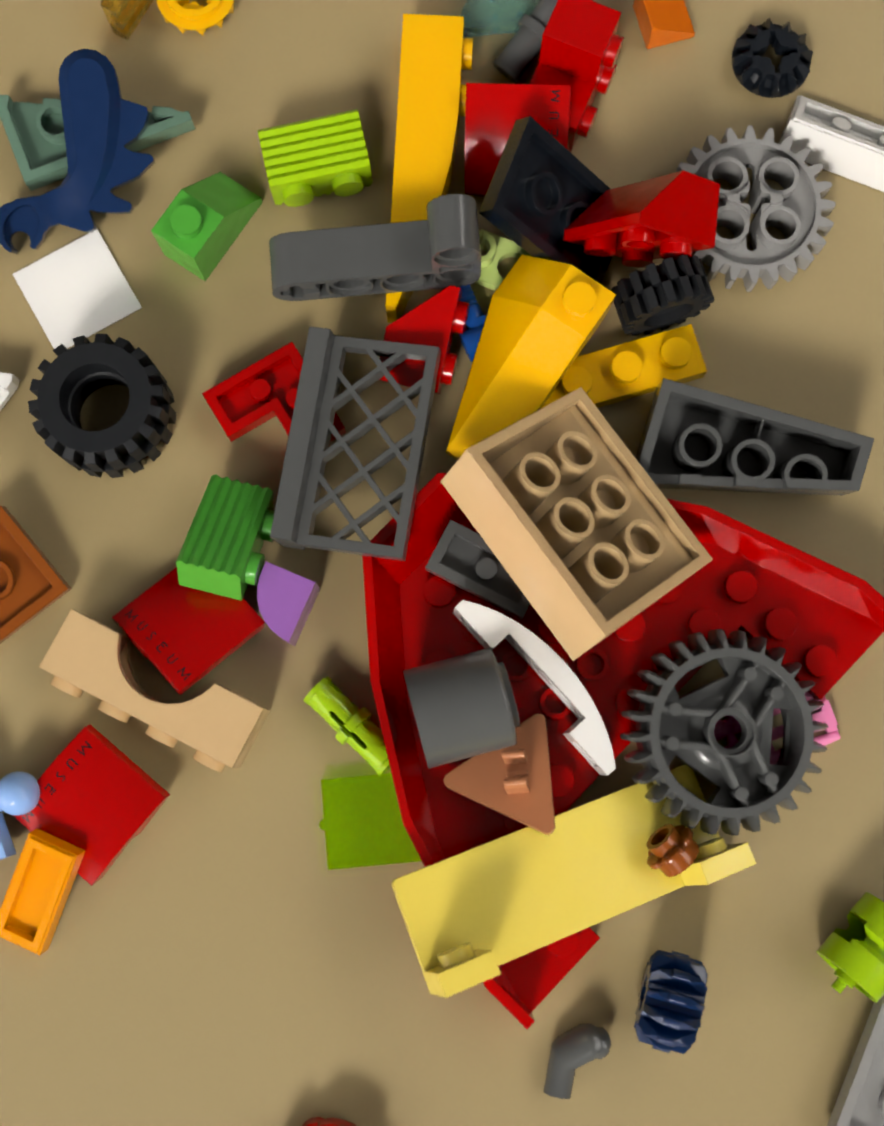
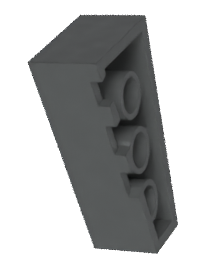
(732, 445)

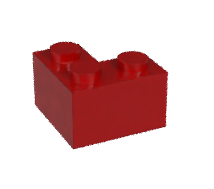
(580, 52)

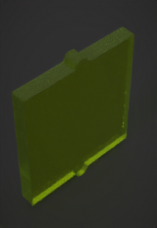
(364, 823)

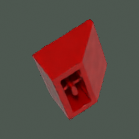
(650, 220)

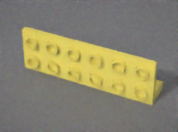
(540, 887)

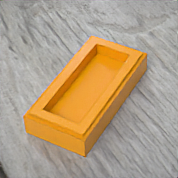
(39, 891)

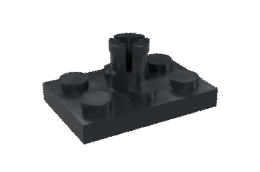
(539, 194)

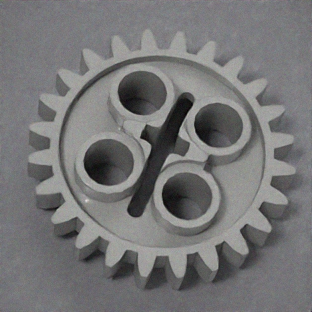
(794, 210)

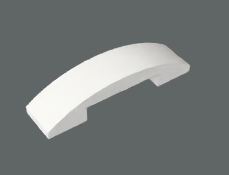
(588, 732)

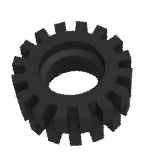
(662, 295)

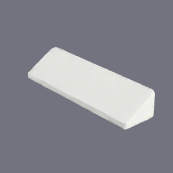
(838, 141)

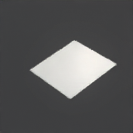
(77, 290)

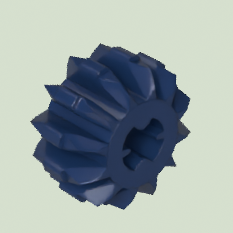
(671, 1002)

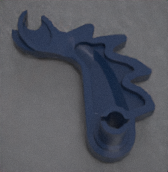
(96, 138)

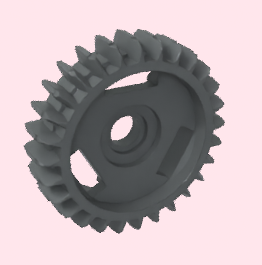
(685, 728)

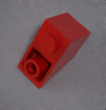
(429, 325)

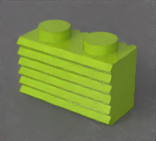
(316, 158)

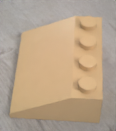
(574, 520)

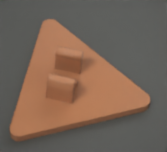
(512, 778)

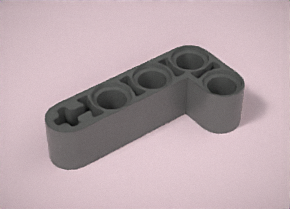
(380, 256)

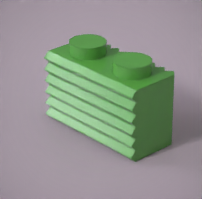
(227, 538)

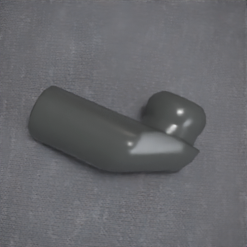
(570, 1052)

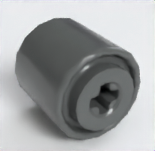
(462, 707)

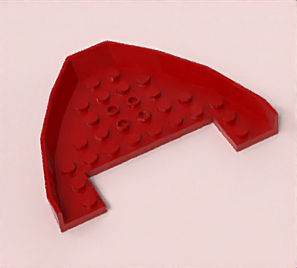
(750, 585)

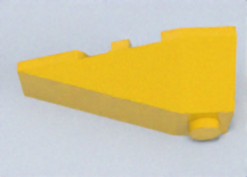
(527, 345)

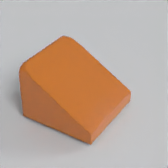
(663, 21)

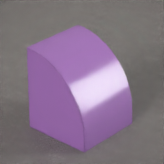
(285, 601)

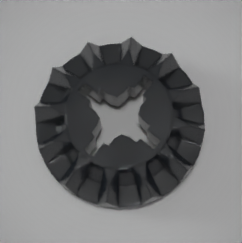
(758, 73)

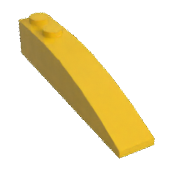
(426, 119)

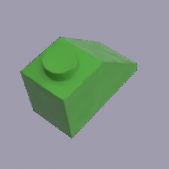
(205, 222)

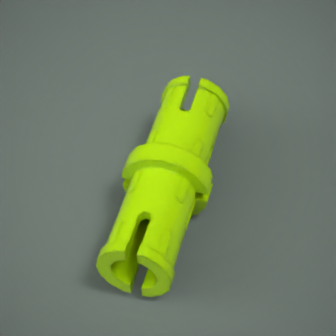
(350, 723)

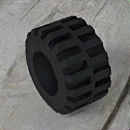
(77, 375)

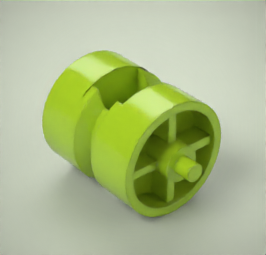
(859, 950)

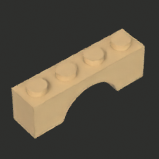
(98, 661)

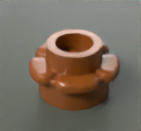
(672, 849)

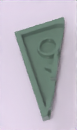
(39, 136)

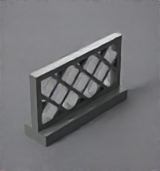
(311, 435)

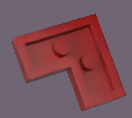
(260, 394)

